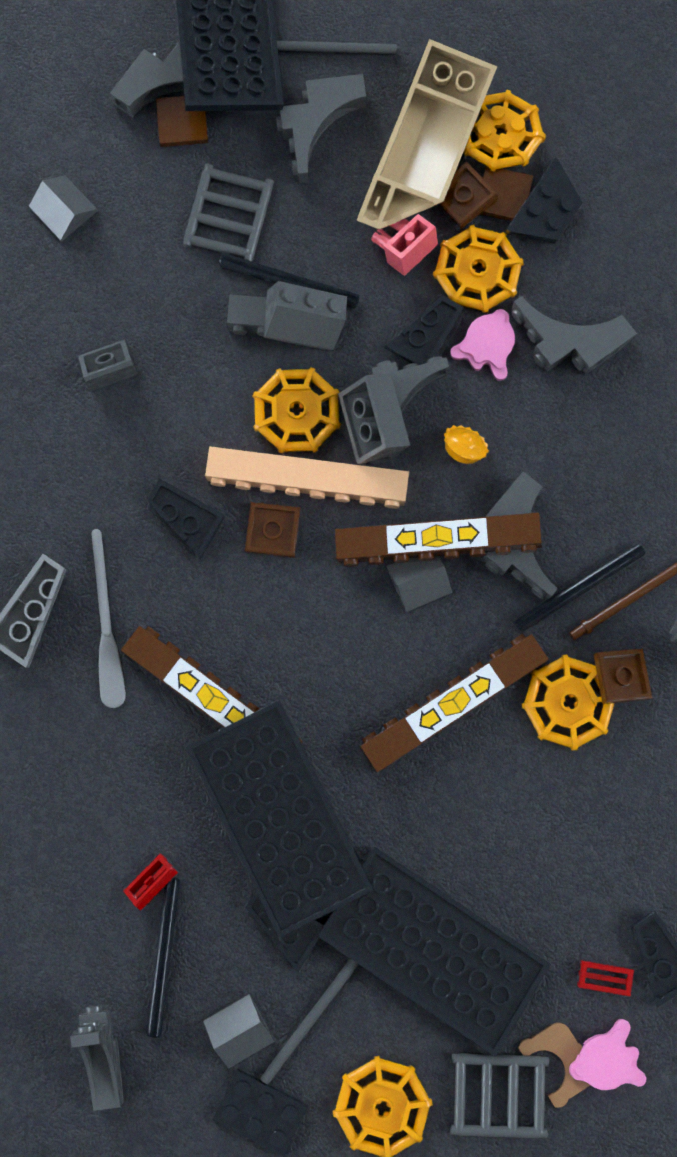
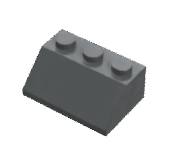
(304, 316)
(374, 418)

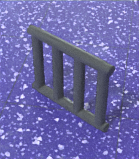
(198, 217)
(485, 1128)

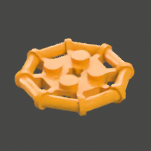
(515, 132)
(485, 280)
(306, 420)
(565, 716)
(390, 1122)

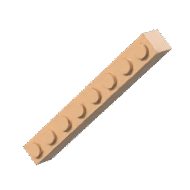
(306, 476)

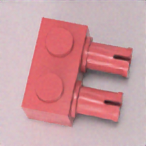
(409, 245)

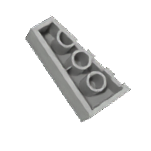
(29, 609)

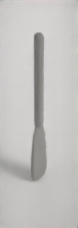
(110, 668)

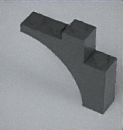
(147, 80)
(322, 105)
(557, 340)
(411, 380)
(524, 567)
(101, 1057)

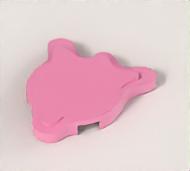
(487, 343)
(607, 1061)

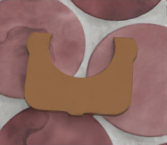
(560, 1041)

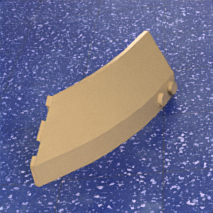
(428, 136)

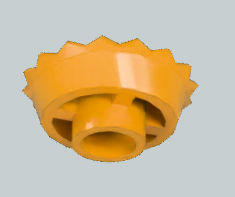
(465, 445)

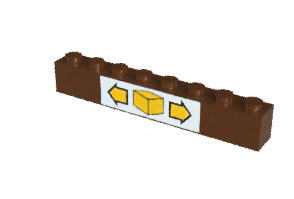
(438, 538)
(186, 678)
(453, 703)

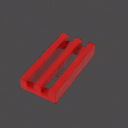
(152, 884)
(583, 974)

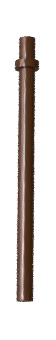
(587, 626)

